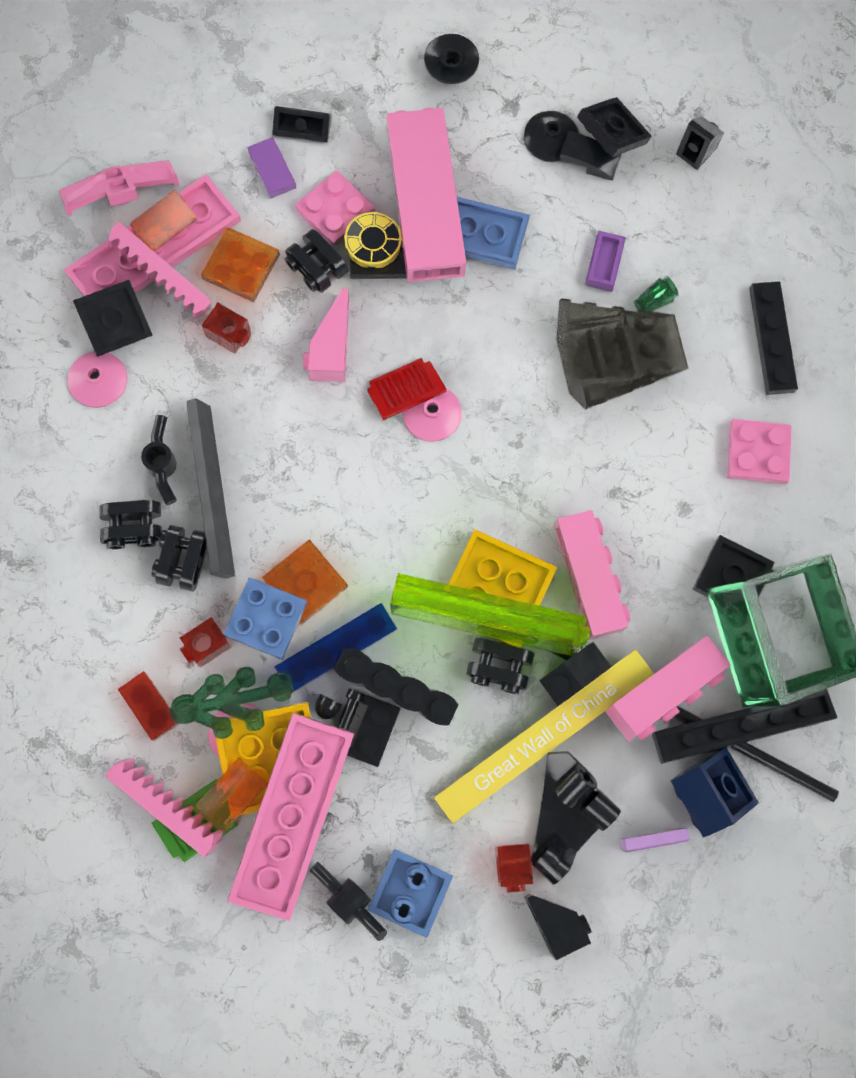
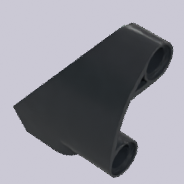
(568, 815)

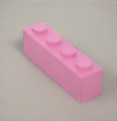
(591, 574)
(668, 688)

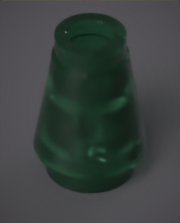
(657, 295)

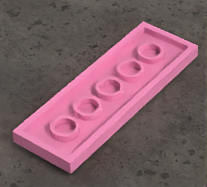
(107, 267)
(290, 817)

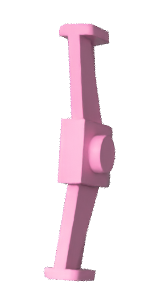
(117, 184)

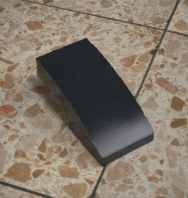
(589, 153)

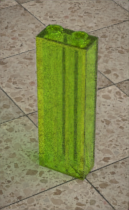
(489, 615)

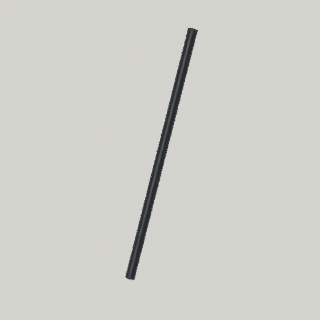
(763, 758)

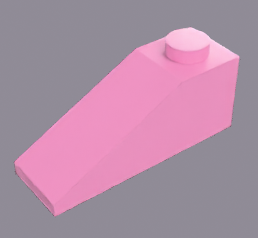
(329, 344)

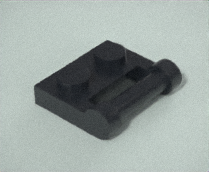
(374, 729)

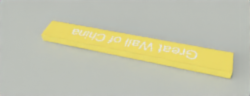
(543, 736)

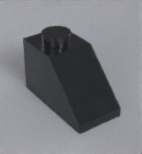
(699, 142)
(575, 673)
(559, 926)

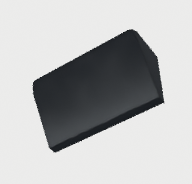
(301, 124)

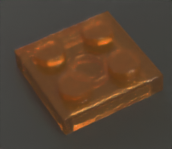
(240, 264)
(309, 577)

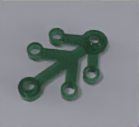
(195, 707)

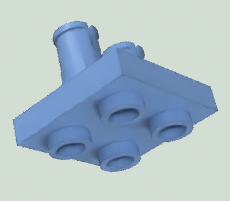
(265, 618)
(410, 893)

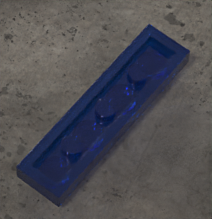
(323, 654)

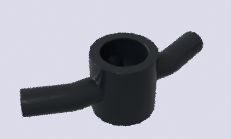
(162, 471)
(348, 901)

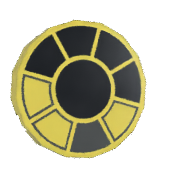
(373, 240)

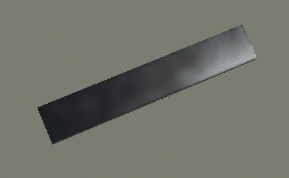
(210, 489)
(742, 727)

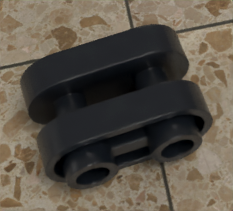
(315, 277)
(142, 534)
(166, 567)
(483, 673)

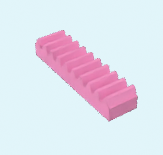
(156, 266)
(163, 807)

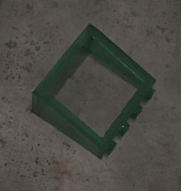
(750, 643)

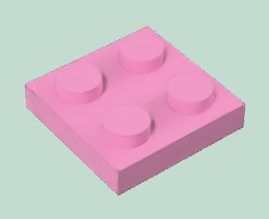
(332, 207)
(759, 451)

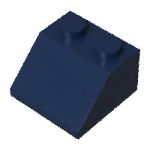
(714, 793)

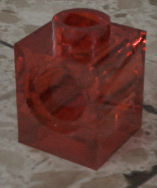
(221, 318)
(218, 645)
(514, 867)

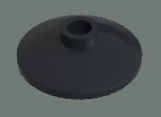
(455, 50)
(540, 141)

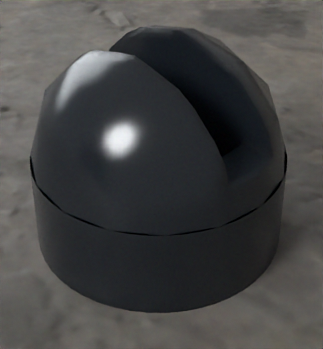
(326, 707)

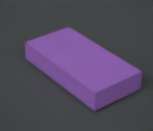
(272, 167)
(605, 261)

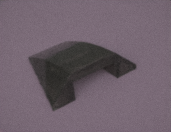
(615, 350)

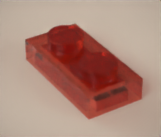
(148, 706)

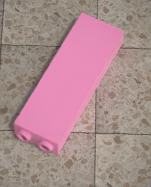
(426, 195)

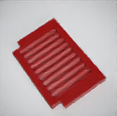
(405, 388)

